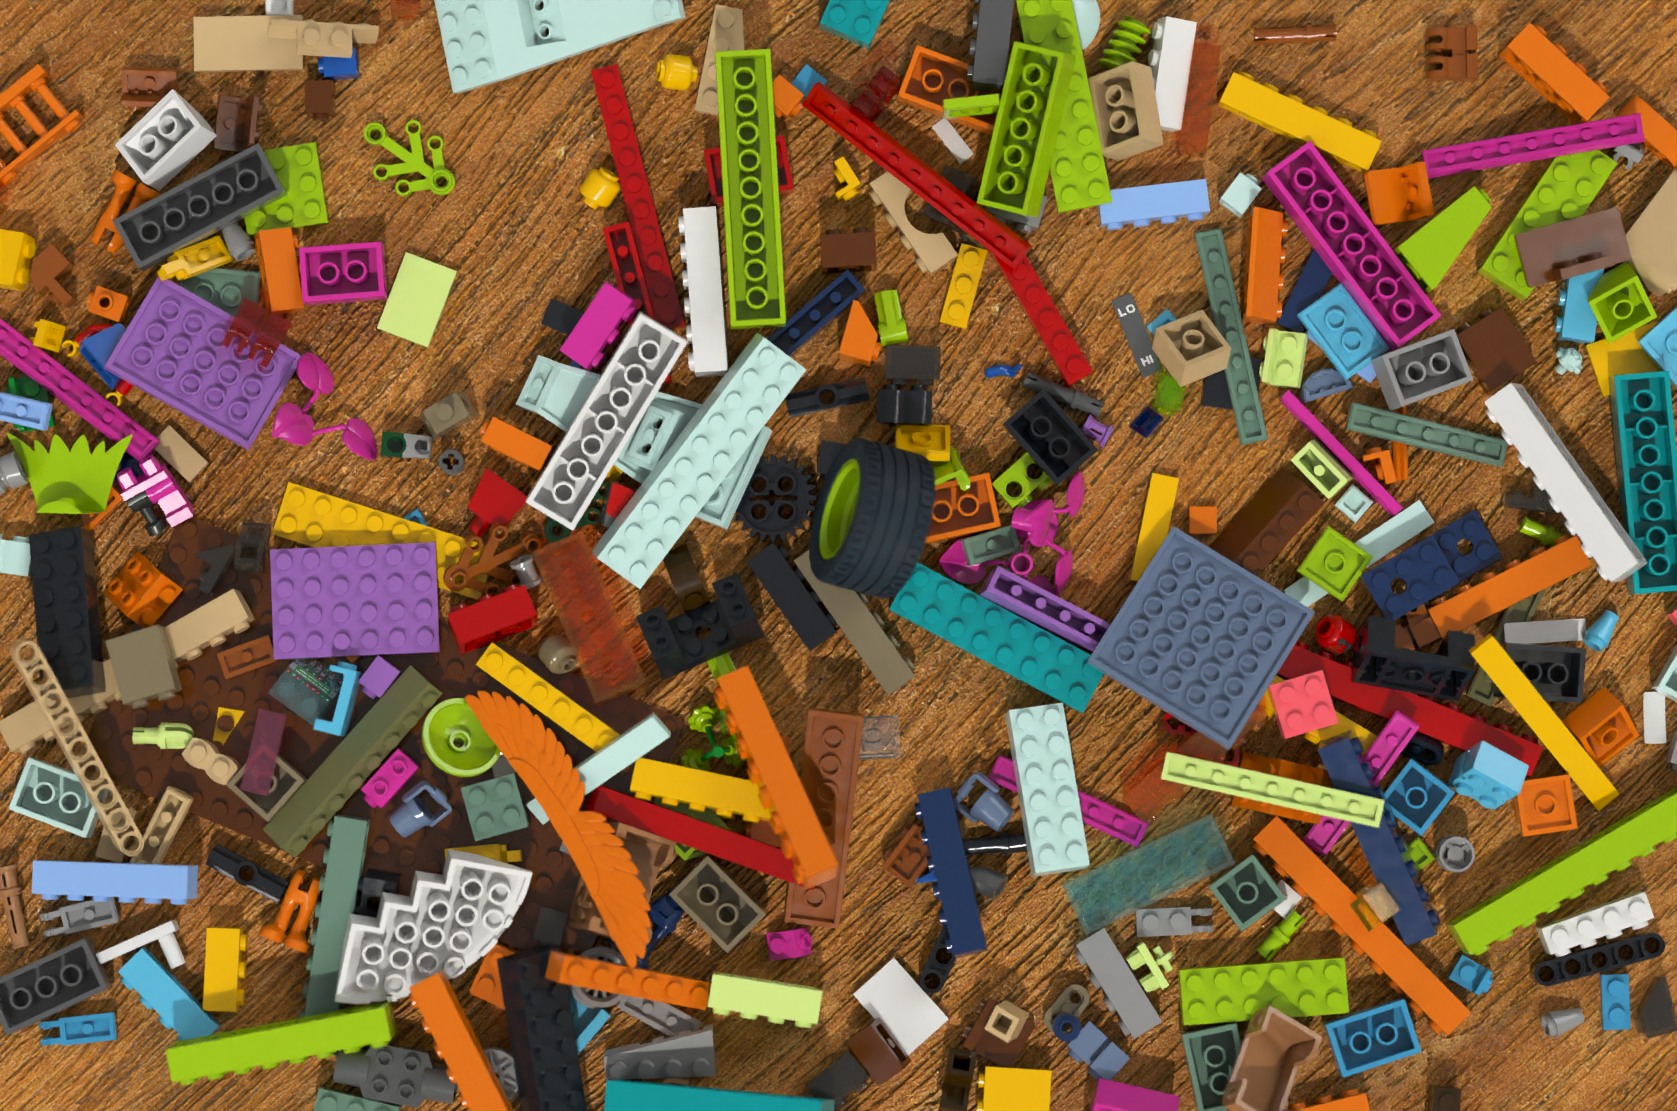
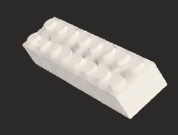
(606, 420)
(1565, 482)

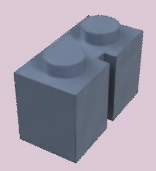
(1097, 1051)

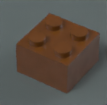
(848, 251)

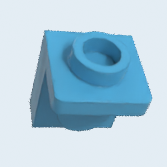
(1471, 975)

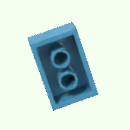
(1371, 1037)

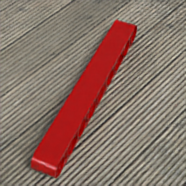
(691, 832)

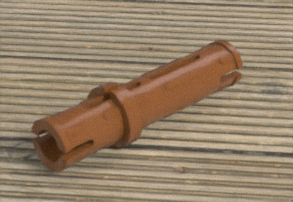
(1295, 34)

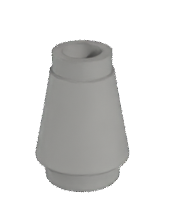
(238, 242)
(1561, 1021)

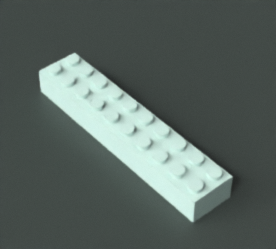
(698, 460)

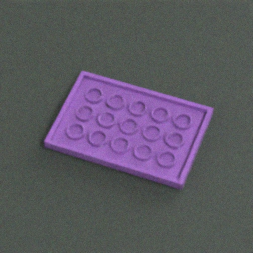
(179, 358)
(354, 601)

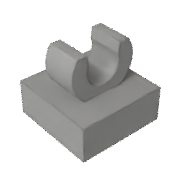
(1633, 152)

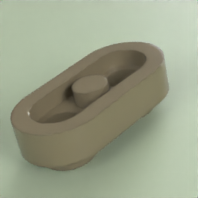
(1063, 1004)

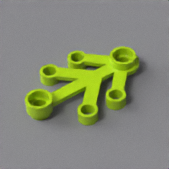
(413, 161)

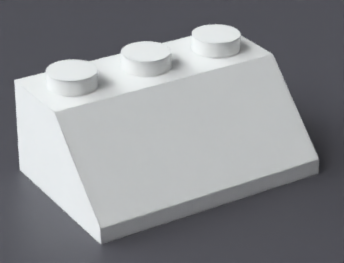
(165, 140)

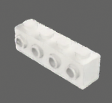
(1171, 67)
(1593, 923)

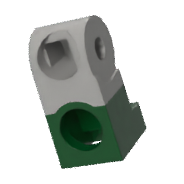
(405, 446)

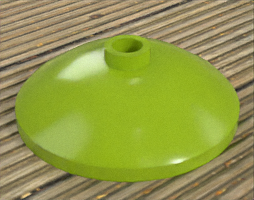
(456, 722)

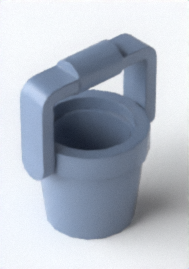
(989, 808)
(414, 812)

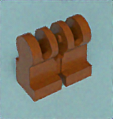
(1463, 62)
(1420, 629)

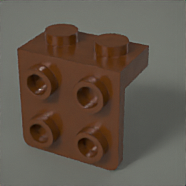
(237, 123)
(988, 1044)

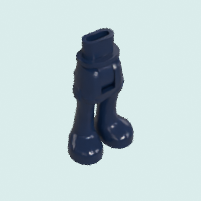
(665, 914)

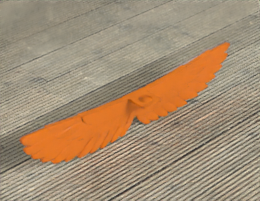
(560, 793)

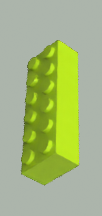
(1026, 129)
(1558, 196)
(1240, 990)

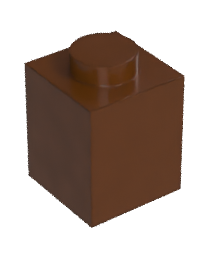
(320, 100)

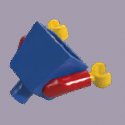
(96, 346)

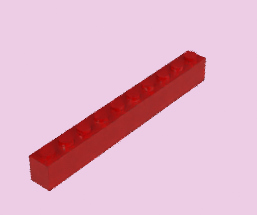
(1435, 720)

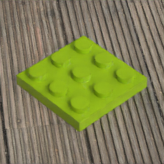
(302, 178)

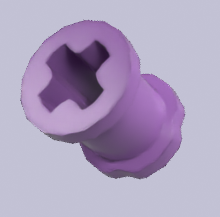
(1100, 438)

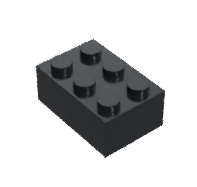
(1552, 670)

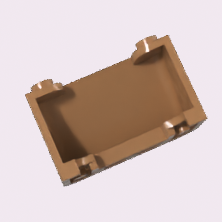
(648, 853)

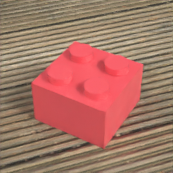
(1302, 704)

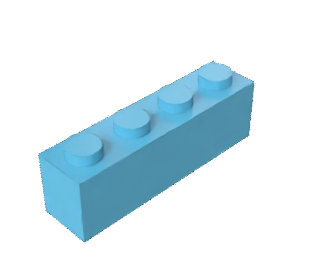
(1576, 317)
(167, 996)

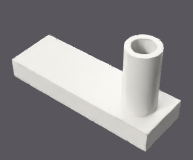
(162, 933)

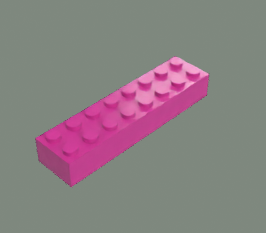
(1350, 245)

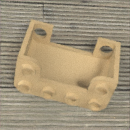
(1654, 240)

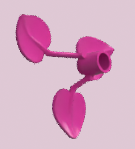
(298, 427)
(1037, 523)
(1020, 563)

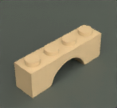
(932, 250)

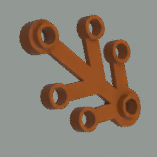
(488, 561)

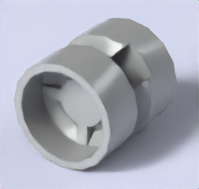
(11, 472)
(1454, 854)

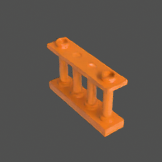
(14, 98)

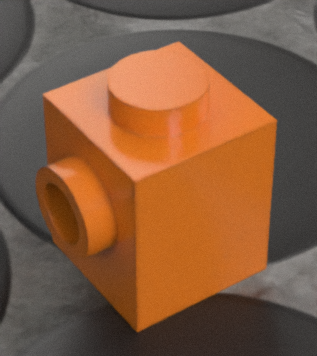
(786, 98)
(109, 304)

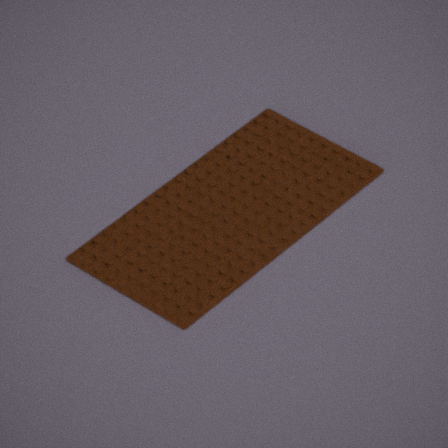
(455, 675)

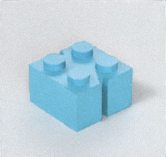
(1488, 775)

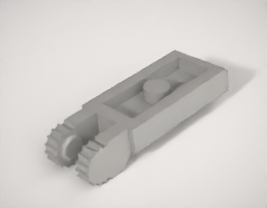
(83, 916)
(1170, 921)

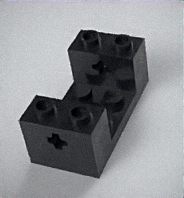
(676, 642)
(1429, 674)

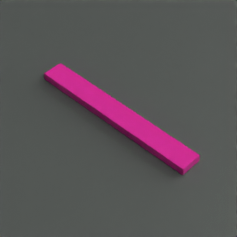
(1533, 145)
(74, 392)

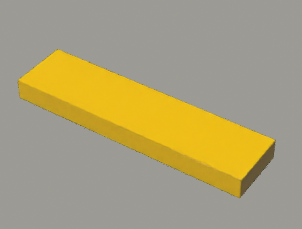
(1154, 521)

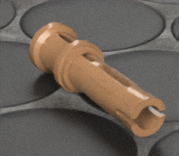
(10, 894)

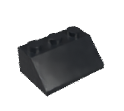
(1050, 437)

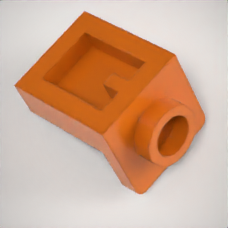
(1384, 469)

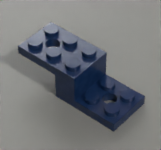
(1431, 566)

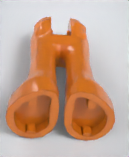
(123, 189)
(277, 929)

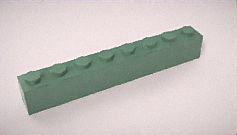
(339, 898)

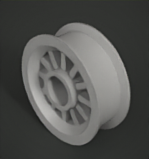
(591, 1001)

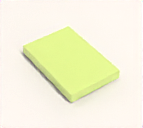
(417, 300)

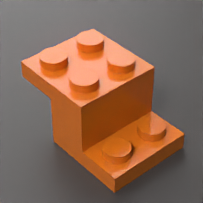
(1283, 769)

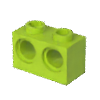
(1018, 474)

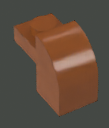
(47, 272)

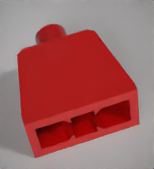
(494, 503)

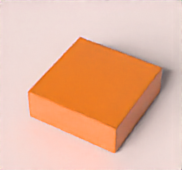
(1202, 520)

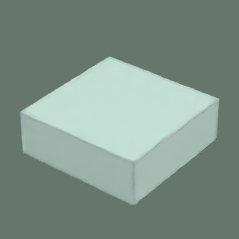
(1353, 503)

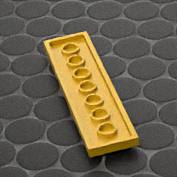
(335, 522)

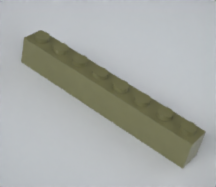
(352, 761)

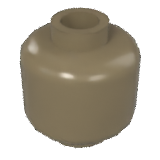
(557, 654)

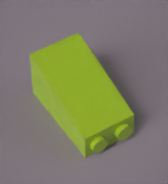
(1438, 243)

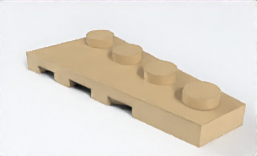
(725, 35)

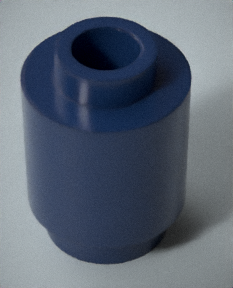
(1062, 1018)

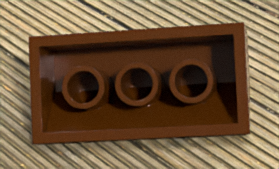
(1267, 522)

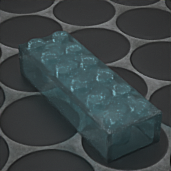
(1147, 873)

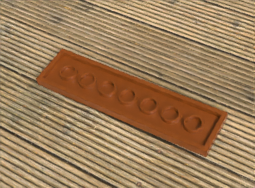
(830, 785)

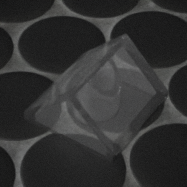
(880, 738)

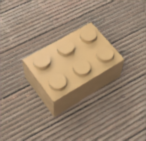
(1126, 110)

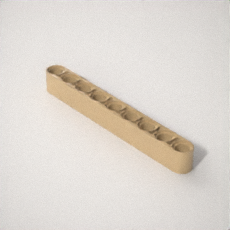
(67, 738)

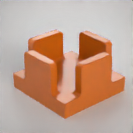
(1545, 806)

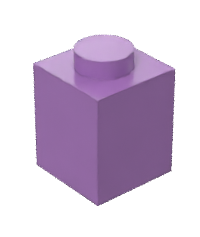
(379, 677)

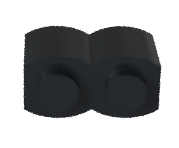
(904, 406)

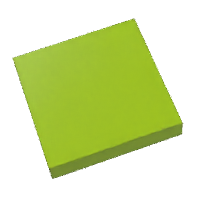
(970, 106)
(1334, 563)

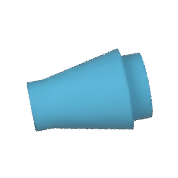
(1601, 631)

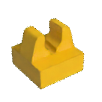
(48, 335)

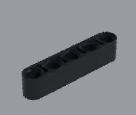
(1610, 955)

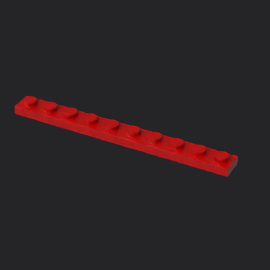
(916, 175)
(637, 197)

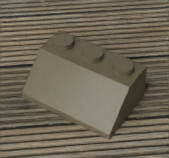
(719, 903)

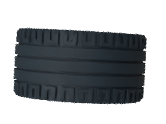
(872, 518)

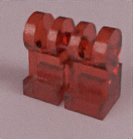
(880, 89)
(250, 321)

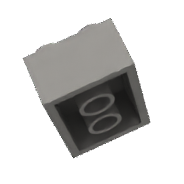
(1422, 370)

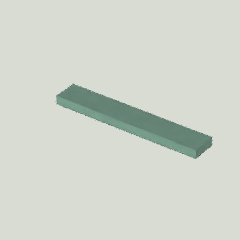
(1426, 434)

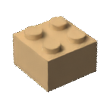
(1191, 348)

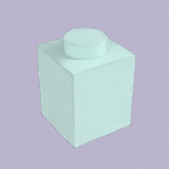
(1240, 194)

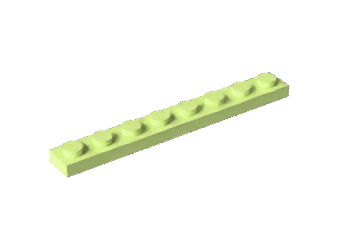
(1272, 789)

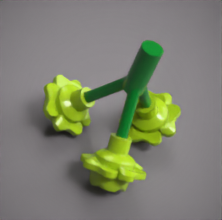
(704, 720)

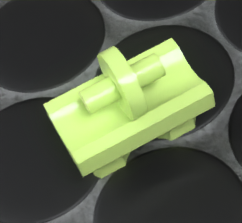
(1141, 956)

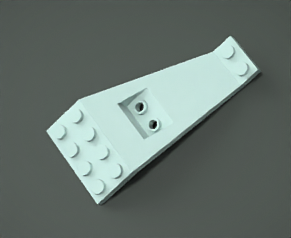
(508, 38)
(560, 391)

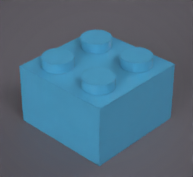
(1417, 796)

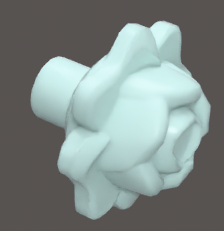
(1569, 360)

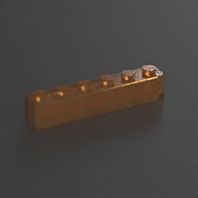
(1152, 792)

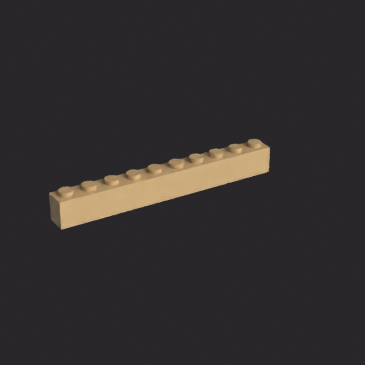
(186, 638)

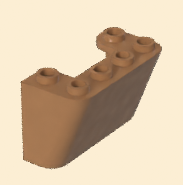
(1269, 1062)

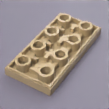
(242, 45)

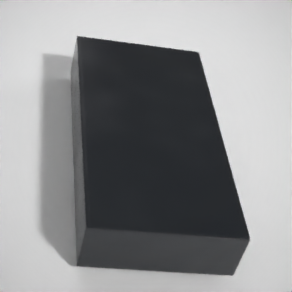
(561, 317)

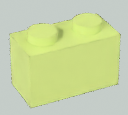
(1322, 468)

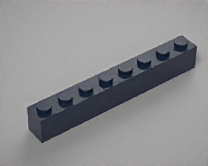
(1381, 845)

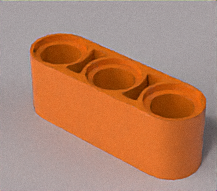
(1658, 133)

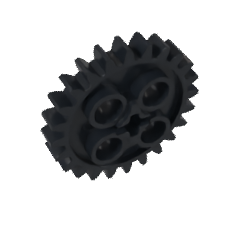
(773, 522)

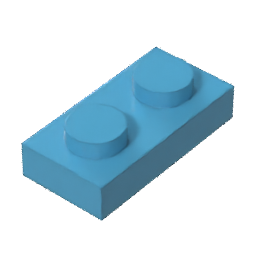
(1615, 1001)

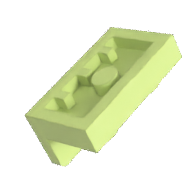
(1283, 358)

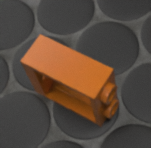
(516, 444)

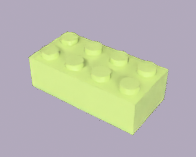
(765, 998)

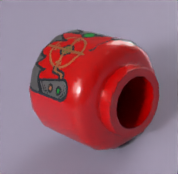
(1335, 634)

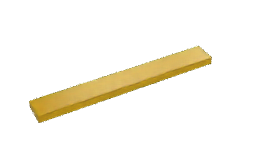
(1543, 722)

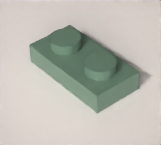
(990, 545)

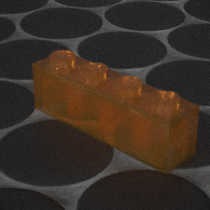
(1199, 100)

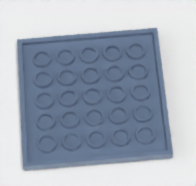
(1201, 637)

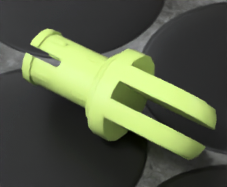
(165, 735)

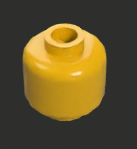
(676, 72)
(600, 188)

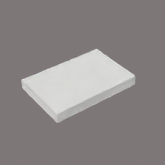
(901, 1005)

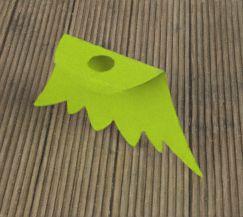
(70, 480)

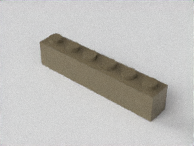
(862, 630)

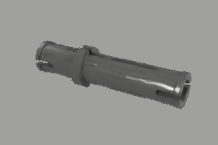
(1063, 394)

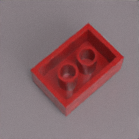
(713, 165)
(492, 618)

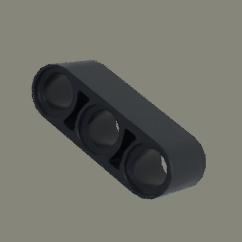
(934, 966)

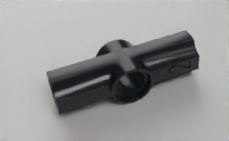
(845, 394)
(231, 865)

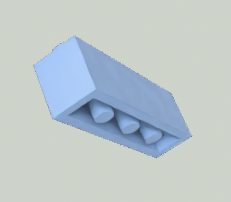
(1155, 203)

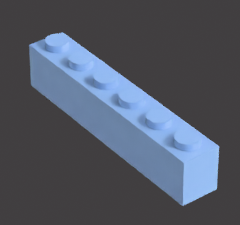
(115, 880)

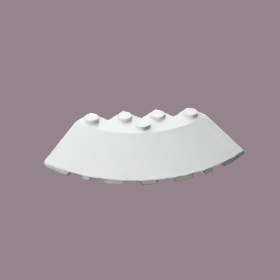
(435, 929)

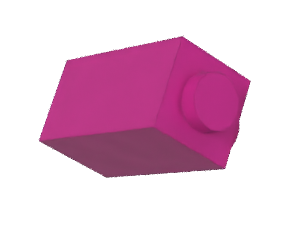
(389, 779)

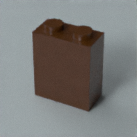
(1494, 349)

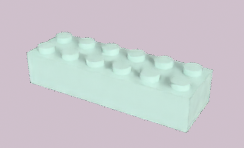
(1047, 789)

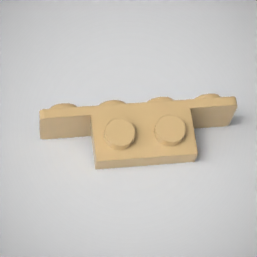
(323, 38)

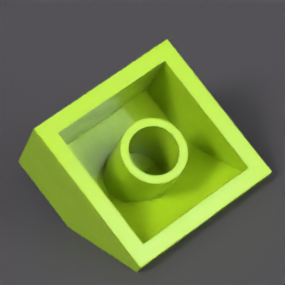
(1620, 303)

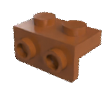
(146, 85)
(909, 857)

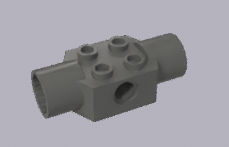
(396, 1075)

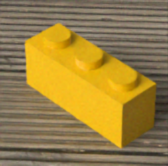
(224, 969)

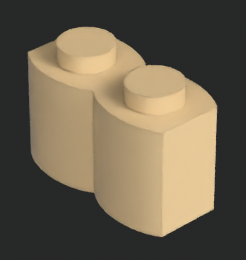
(206, 756)

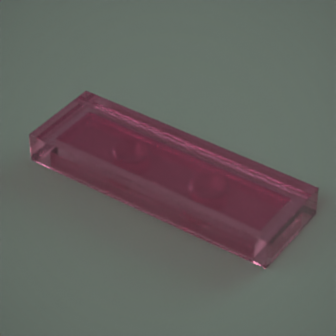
(263, 752)

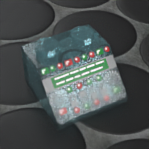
(307, 688)

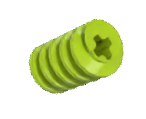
(1124, 44)

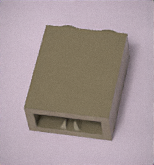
(144, 666)

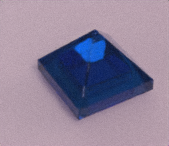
(1147, 422)

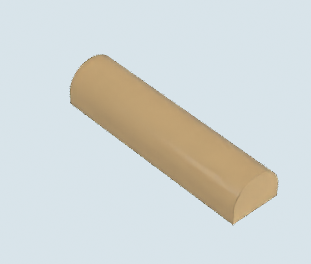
(163, 826)

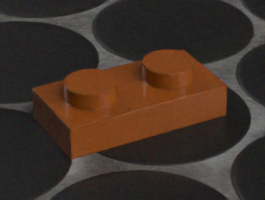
(247, 657)

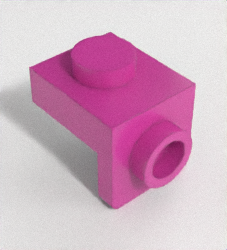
(789, 944)

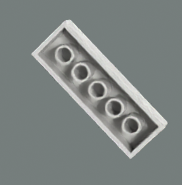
(705, 289)

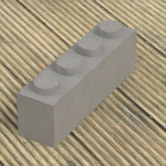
(1117, 982)

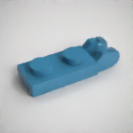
(82, 1029)

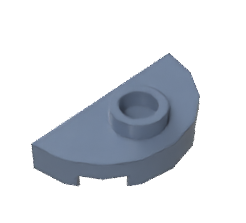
(1323, 383)

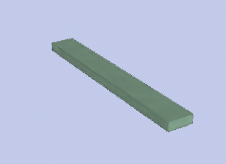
(1228, 322)

